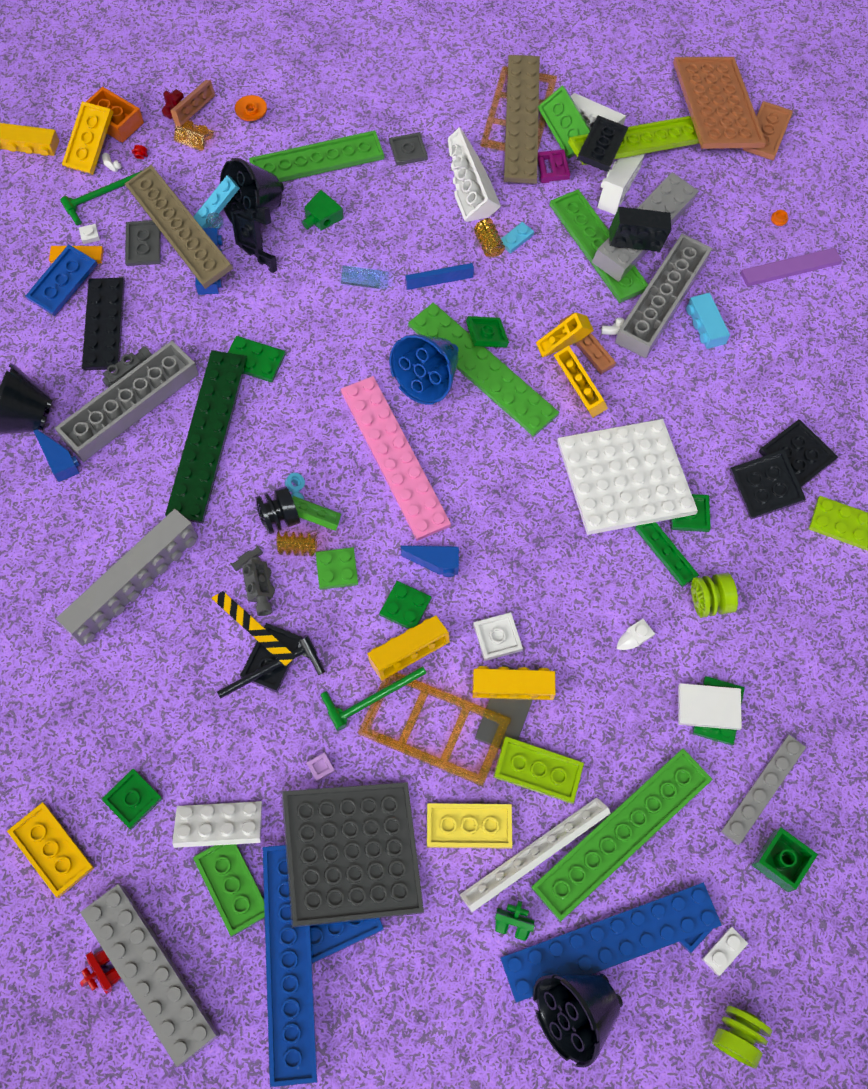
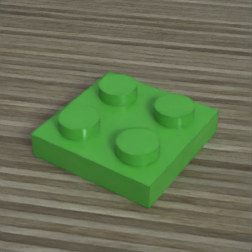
(336, 568)

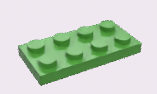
(563, 118)
(231, 887)

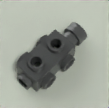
(124, 367)
(258, 585)

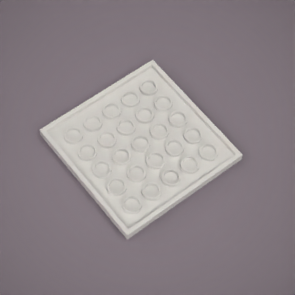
(626, 476)

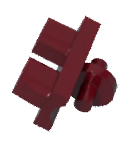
(171, 101)

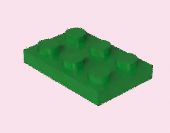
(262, 359)
(724, 736)

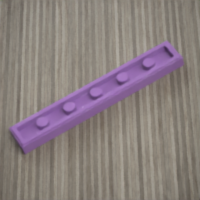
(791, 267)

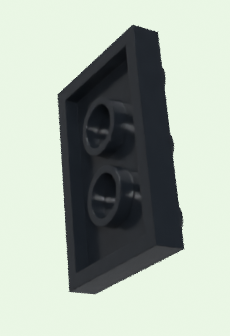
(261, 656)

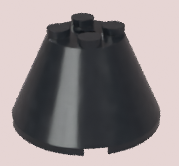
(256, 185)
(22, 403)
(576, 1014)

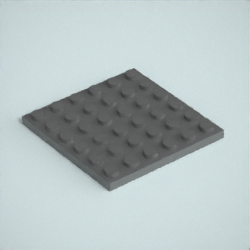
(350, 854)

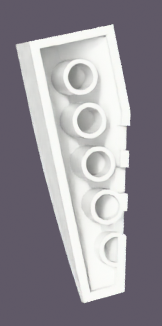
(473, 187)

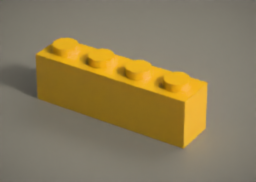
(28, 139)
(580, 381)
(408, 647)
(513, 684)

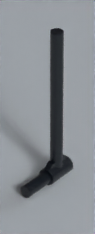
(304, 648)

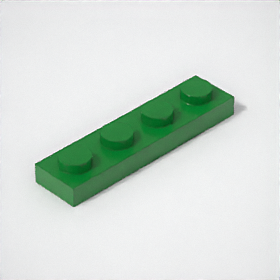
(667, 553)

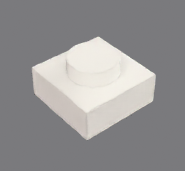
(89, 233)

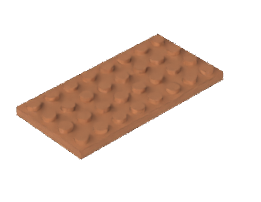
(718, 103)

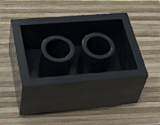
(639, 229)

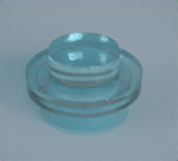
(214, 220)

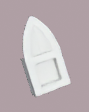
(635, 636)

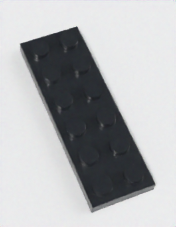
(103, 323)

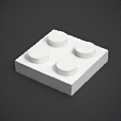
(497, 636)

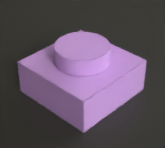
(320, 767)

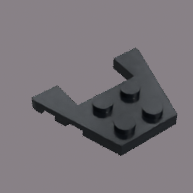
(248, 234)

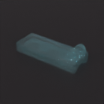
(364, 277)

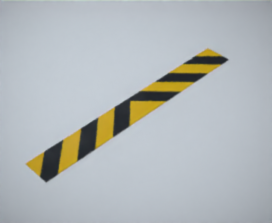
(254, 628)

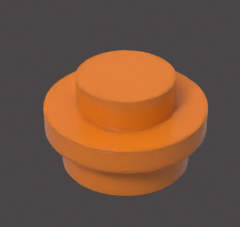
(779, 217)

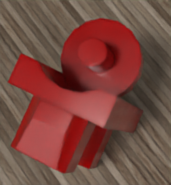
(106, 980)

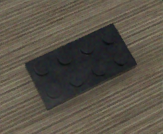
(602, 143)

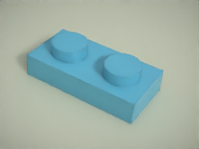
(517, 237)

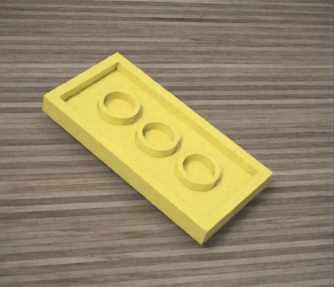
(469, 826)

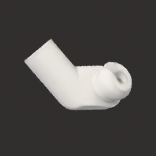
(114, 166)
(613, 330)

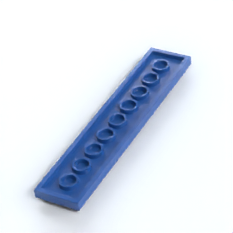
(613, 939)
(288, 980)

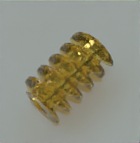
(489, 238)
(297, 544)

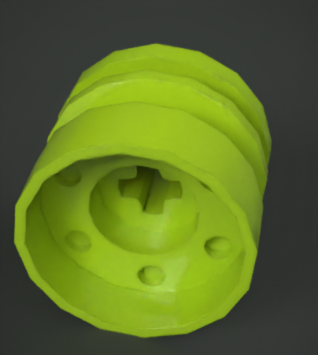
(714, 595)
(742, 1036)

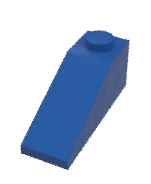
(58, 458)
(439, 559)

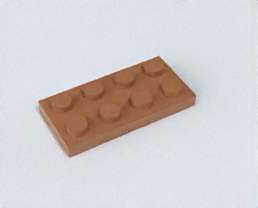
(773, 123)

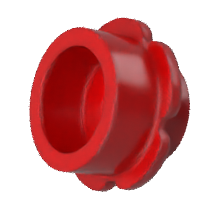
(140, 152)

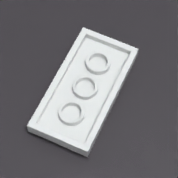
(217, 824)

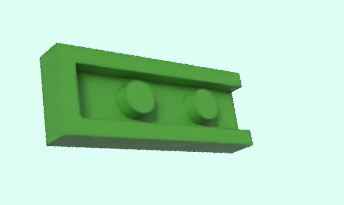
(316, 513)

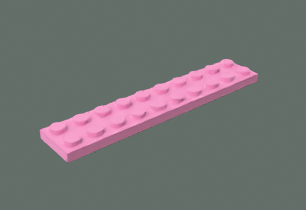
(395, 458)

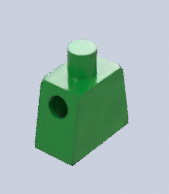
(322, 212)

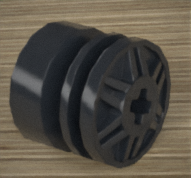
(277, 510)

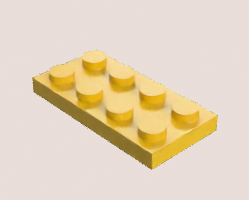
(87, 138)
(50, 850)

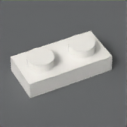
(725, 951)

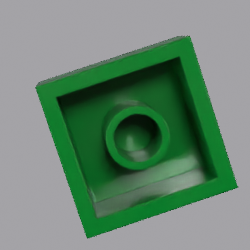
(784, 860)

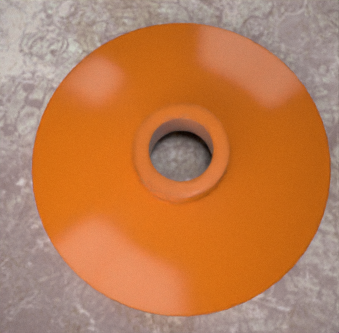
(250, 108)

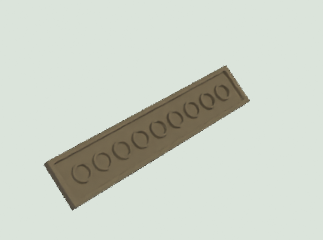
(522, 119)
(179, 227)

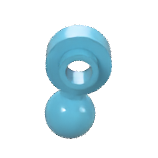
(299, 481)

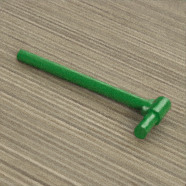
(70, 204)
(340, 717)

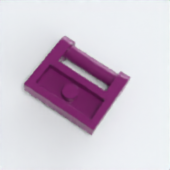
(558, 166)

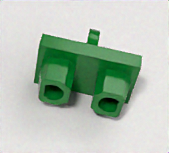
(523, 924)

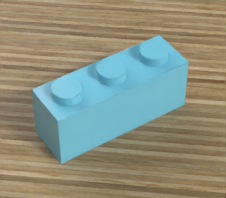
(707, 321)

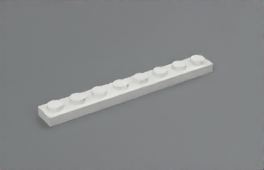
(534, 854)

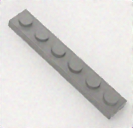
(763, 790)

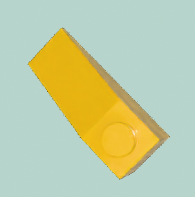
(565, 334)

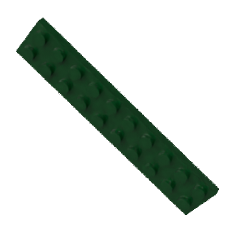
(207, 436)

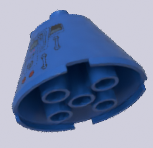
(424, 367)

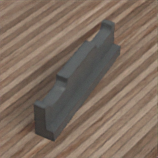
(245, 558)

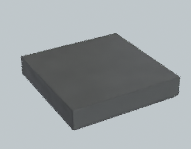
(408, 148)

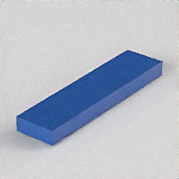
(439, 276)

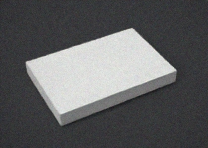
(709, 706)

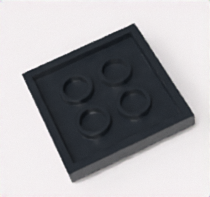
(804, 450)
(767, 484)

